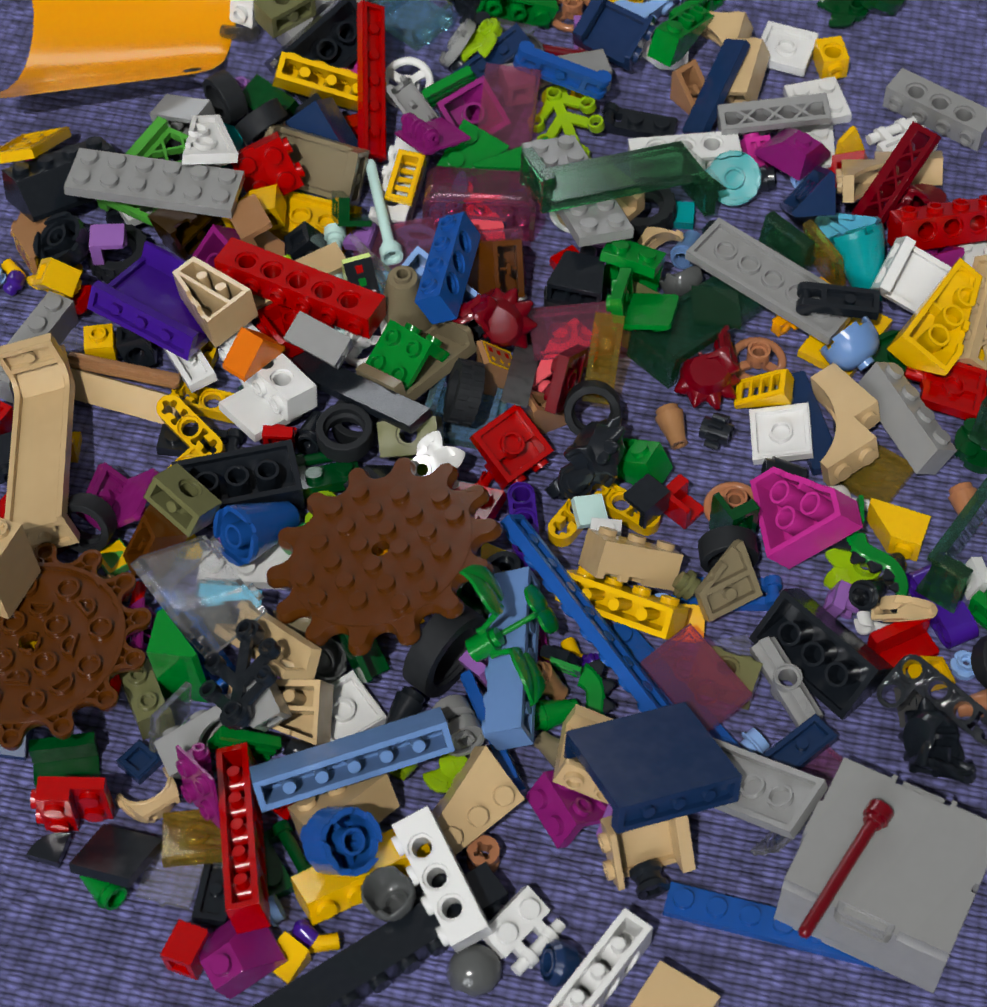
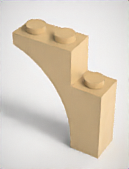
(752, 71)
(858, 174)
(854, 415)

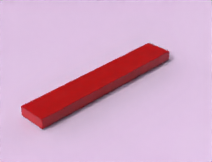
(371, 79)

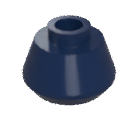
(558, 962)

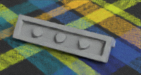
(773, 114)

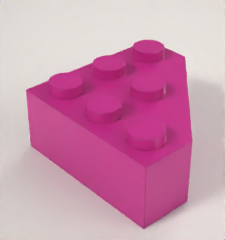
(801, 516)

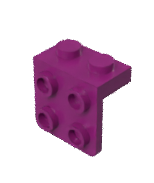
(120, 493)
(562, 809)

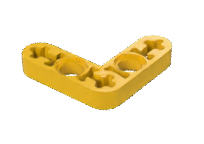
(205, 393)
(188, 416)
(610, 496)

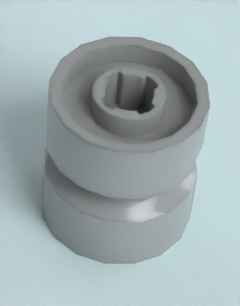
(462, 724)

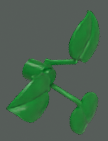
(490, 640)

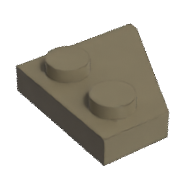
(728, 583)

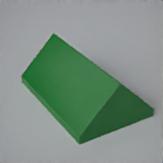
(173, 658)

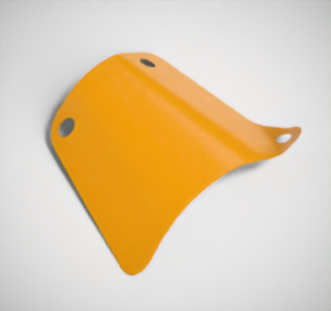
(120, 42)

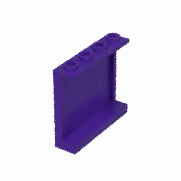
(149, 303)

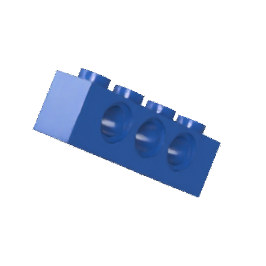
(448, 268)

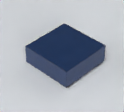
(139, 762)

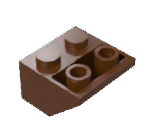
(498, 265)
(152, 534)

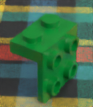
(645, 262)
(640, 310)
(403, 352)

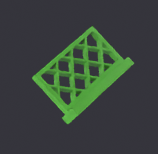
(150, 145)

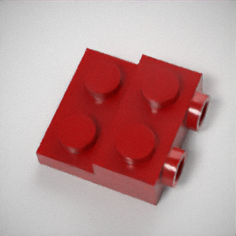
(270, 163)
(275, 321)
(511, 446)
(66, 800)

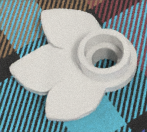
(433, 454)

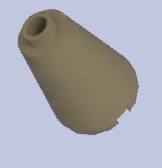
(400, 296)

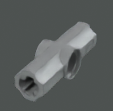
(777, 667)

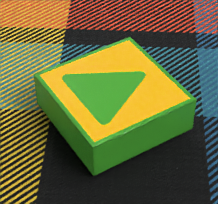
(113, 559)

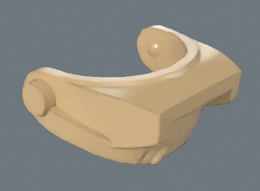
(655, 236)
(907, 608)
(153, 808)

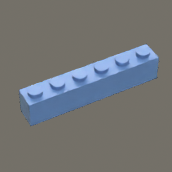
(508, 713)
(351, 759)

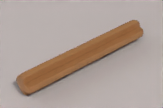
(124, 370)

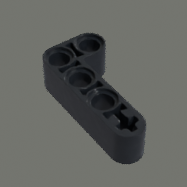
(922, 686)

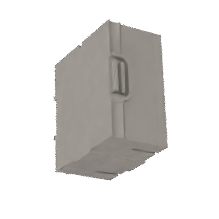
(906, 888)

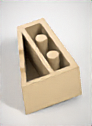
(214, 299)
(630, 558)
(310, 709)
(369, 795)
(475, 799)

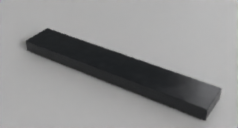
(364, 393)

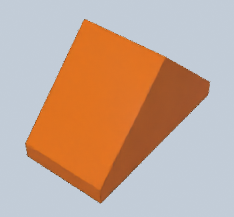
(251, 353)

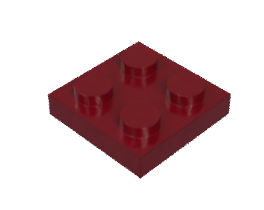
(567, 372)

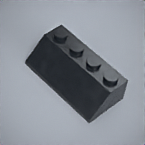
(326, 38)
(38, 184)
(250, 475)
(831, 658)

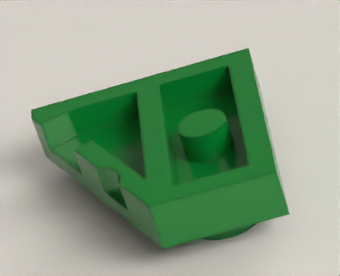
(469, 152)

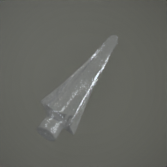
(380, 268)

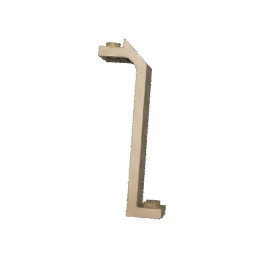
(40, 439)

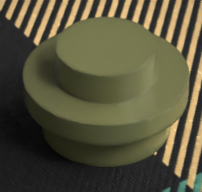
(685, 584)

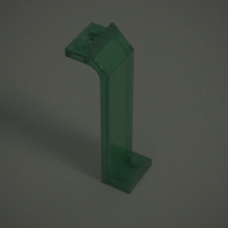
(620, 176)
(665, 351)
(950, 577)

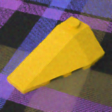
(937, 329)

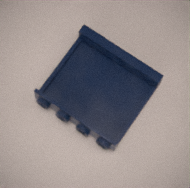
(655, 766)

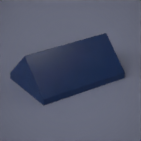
(324, 120)
(813, 195)

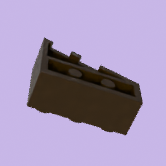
(182, 230)

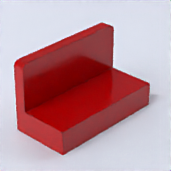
(903, 639)

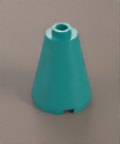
(862, 254)

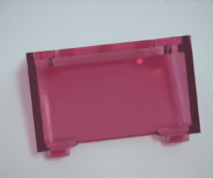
(481, 195)

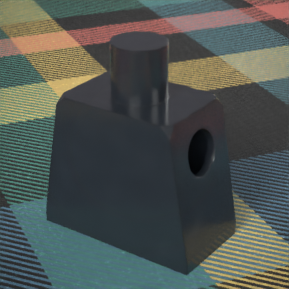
(577, 278)

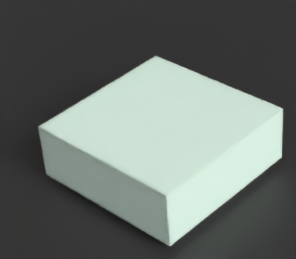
(586, 507)

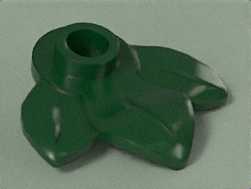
(844, 11)

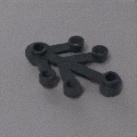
(237, 712)

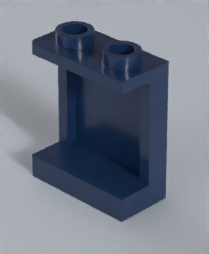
(615, 31)

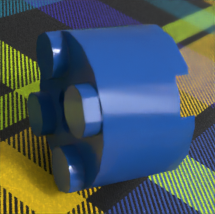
(341, 841)

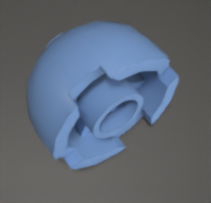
(853, 346)

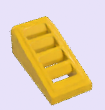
(410, 159)
(780, 396)

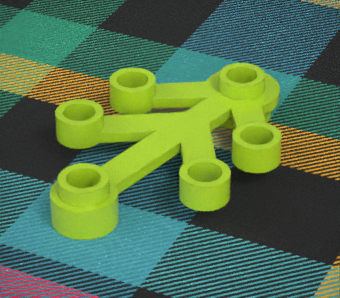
(555, 99)

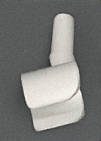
(865, 625)

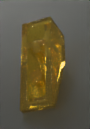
(603, 352)

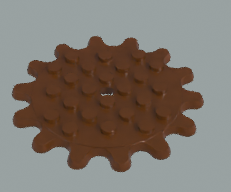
(359, 594)
(78, 646)

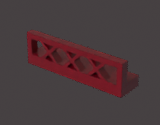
(897, 172)

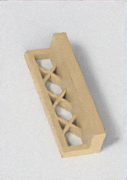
(977, 332)
(297, 656)

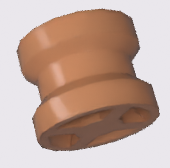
(475, 856)

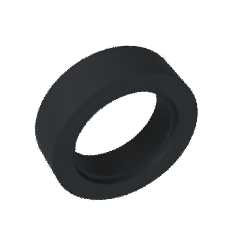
(433, 659)

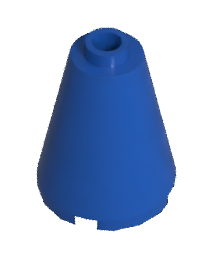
(252, 528)

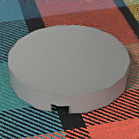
(457, 42)

